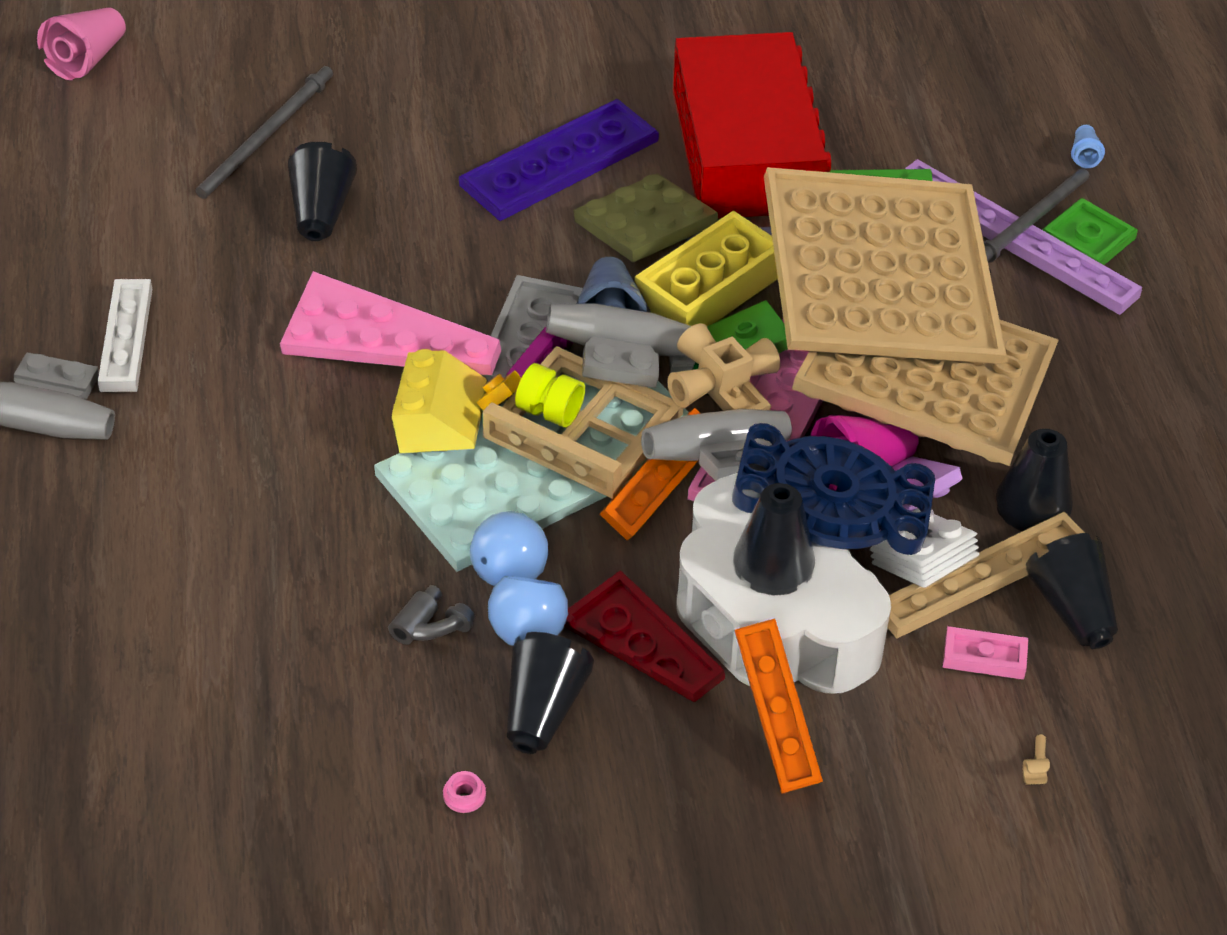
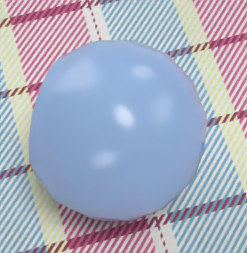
(508, 546)
(526, 606)

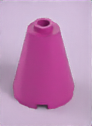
(885, 440)

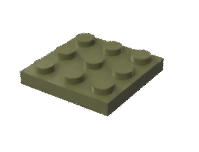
(645, 217)

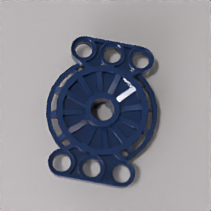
(866, 496)

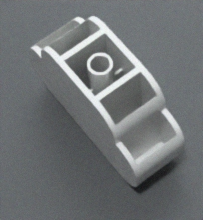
(827, 627)

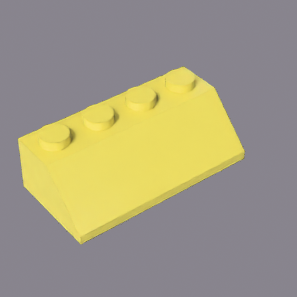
(710, 272)

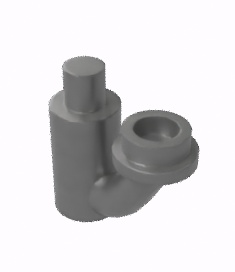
(413, 618)

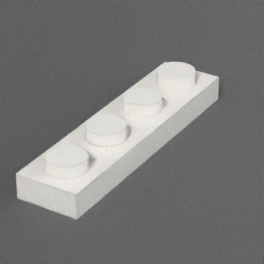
(125, 335)

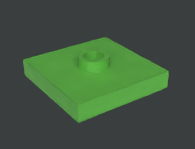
(1092, 231)
(751, 326)

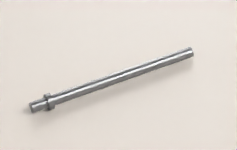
(313, 84)
(998, 243)

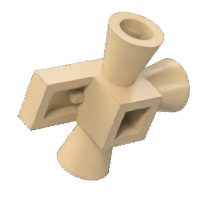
(722, 370)

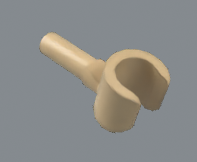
(1036, 769)

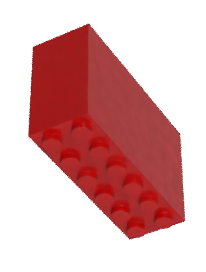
(742, 111)

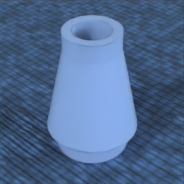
(1087, 147)

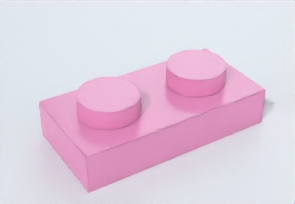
(985, 652)

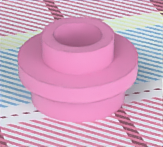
(464, 783)

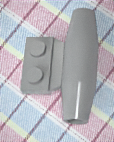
(617, 341)
(52, 399)
(711, 438)

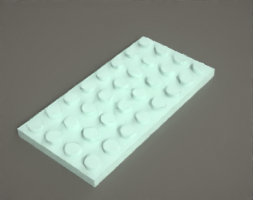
(460, 489)

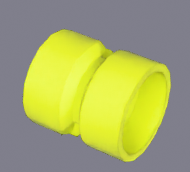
(554, 397)

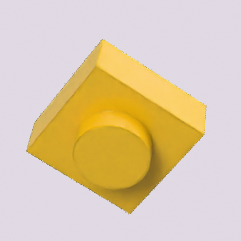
(499, 389)

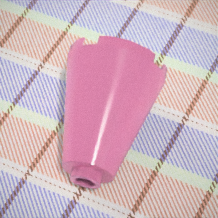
(79, 40)

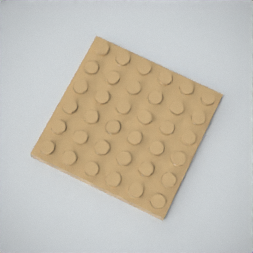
(882, 267)
(950, 401)

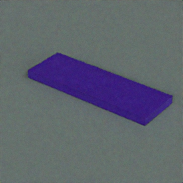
(558, 159)

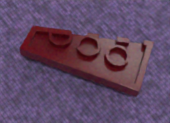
(642, 635)

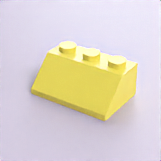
(437, 403)

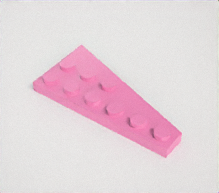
(364, 327)

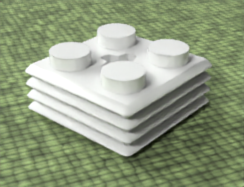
(943, 551)

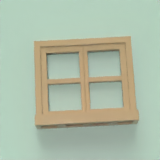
(561, 451)

